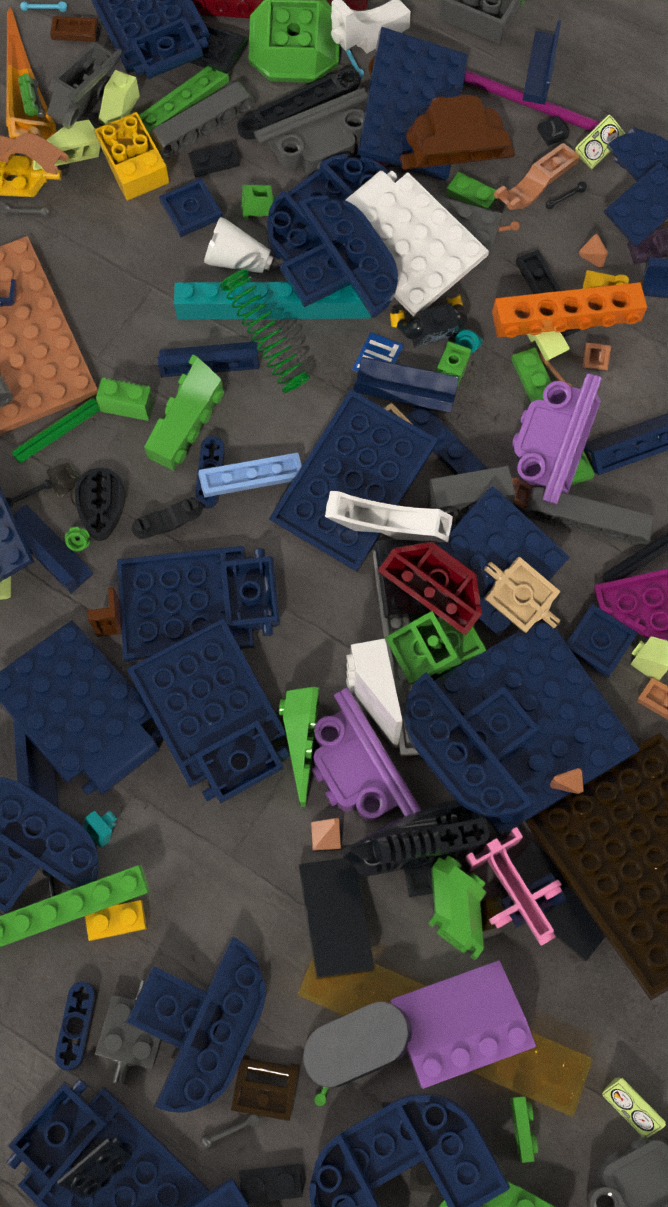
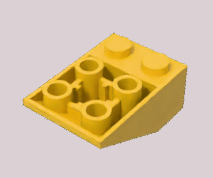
(132, 156)

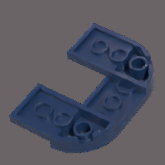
(338, 177)
(396, 1139)

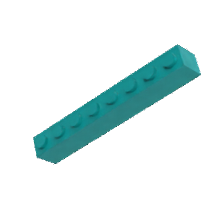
(208, 301)

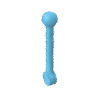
(62, 6)
(361, 72)

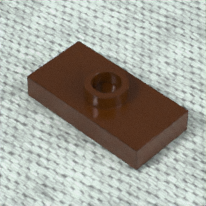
(74, 29)

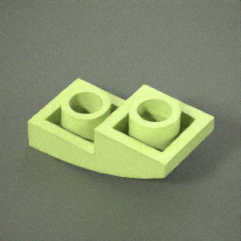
(550, 344)

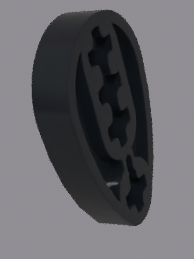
(87, 499)

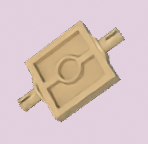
(522, 594)

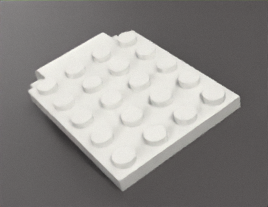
(421, 235)

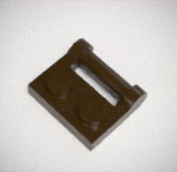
(264, 1098)

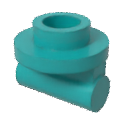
(469, 339)

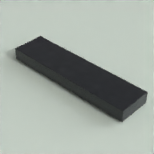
(539, 278)

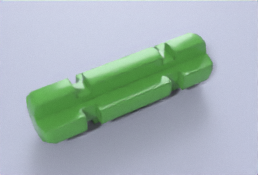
(28, 95)

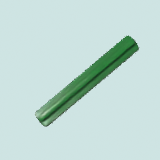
(56, 430)

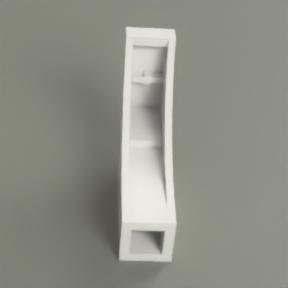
(363, 27)
(389, 519)

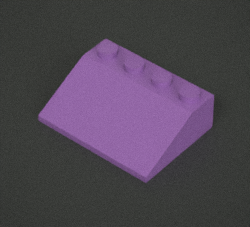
(464, 1024)

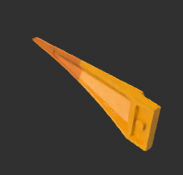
(17, 65)

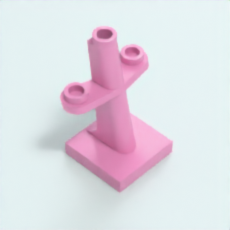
(496, 855)

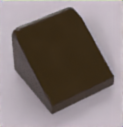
(489, 909)

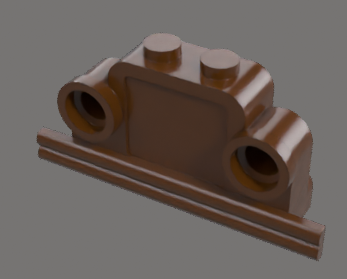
(456, 133)

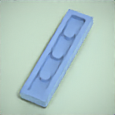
(249, 474)

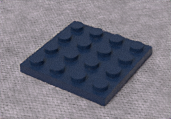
(500, 534)

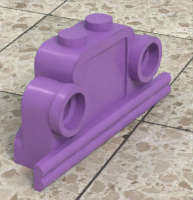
(556, 435)
(357, 765)

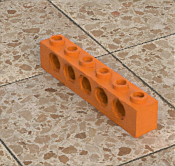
(579, 302)

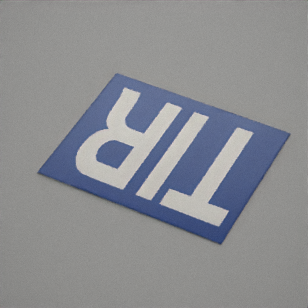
(379, 349)

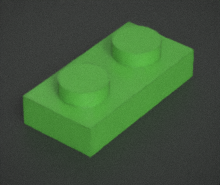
(471, 191)
(525, 1141)

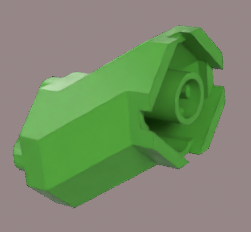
(457, 906)

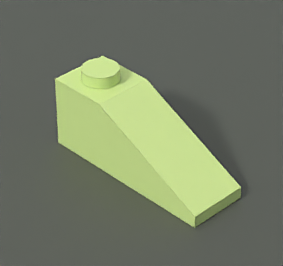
(77, 142)

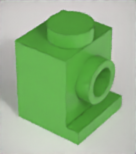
(256, 200)
(454, 360)

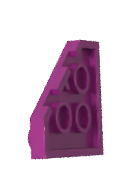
(638, 602)

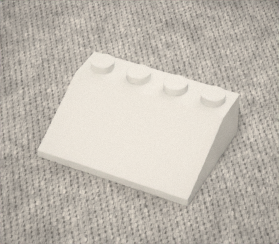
(374, 687)

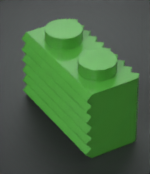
(125, 399)

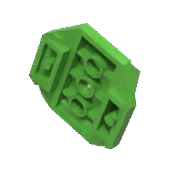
(288, 57)

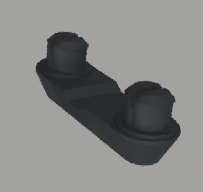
(167, 519)

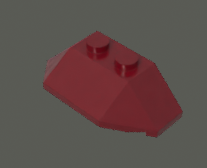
(436, 582)

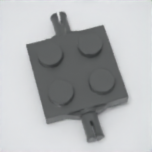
(124, 1042)

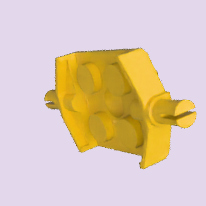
(27, 181)

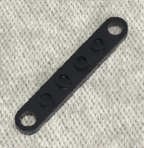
(300, 101)

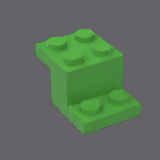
(432, 647)

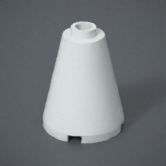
(236, 249)

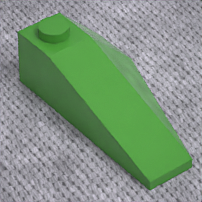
(300, 718)

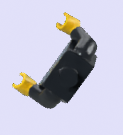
(432, 323)

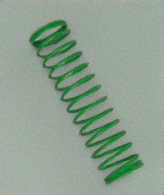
(294, 382)

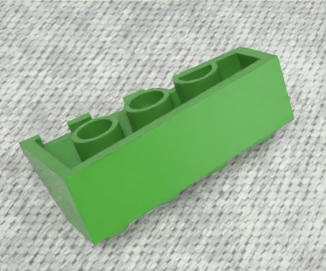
(185, 415)

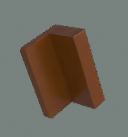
(107, 620)

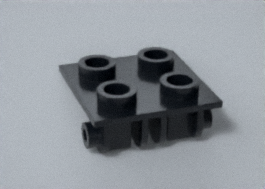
(95, 1168)

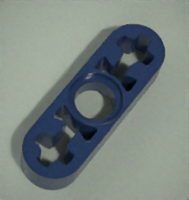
(204, 462)
(64, 1031)

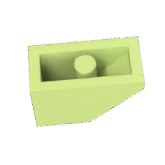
(118, 97)
(651, 657)

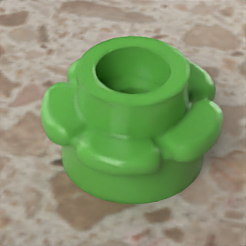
(74, 543)

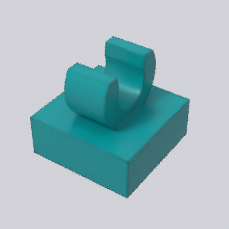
(100, 827)

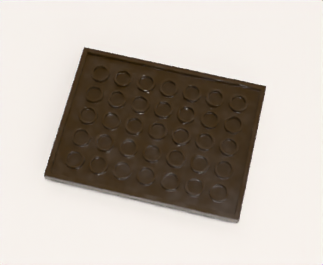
(616, 857)

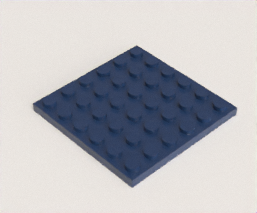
(560, 698)

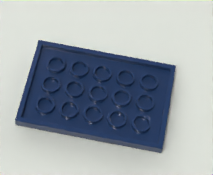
(401, 88)
(361, 455)

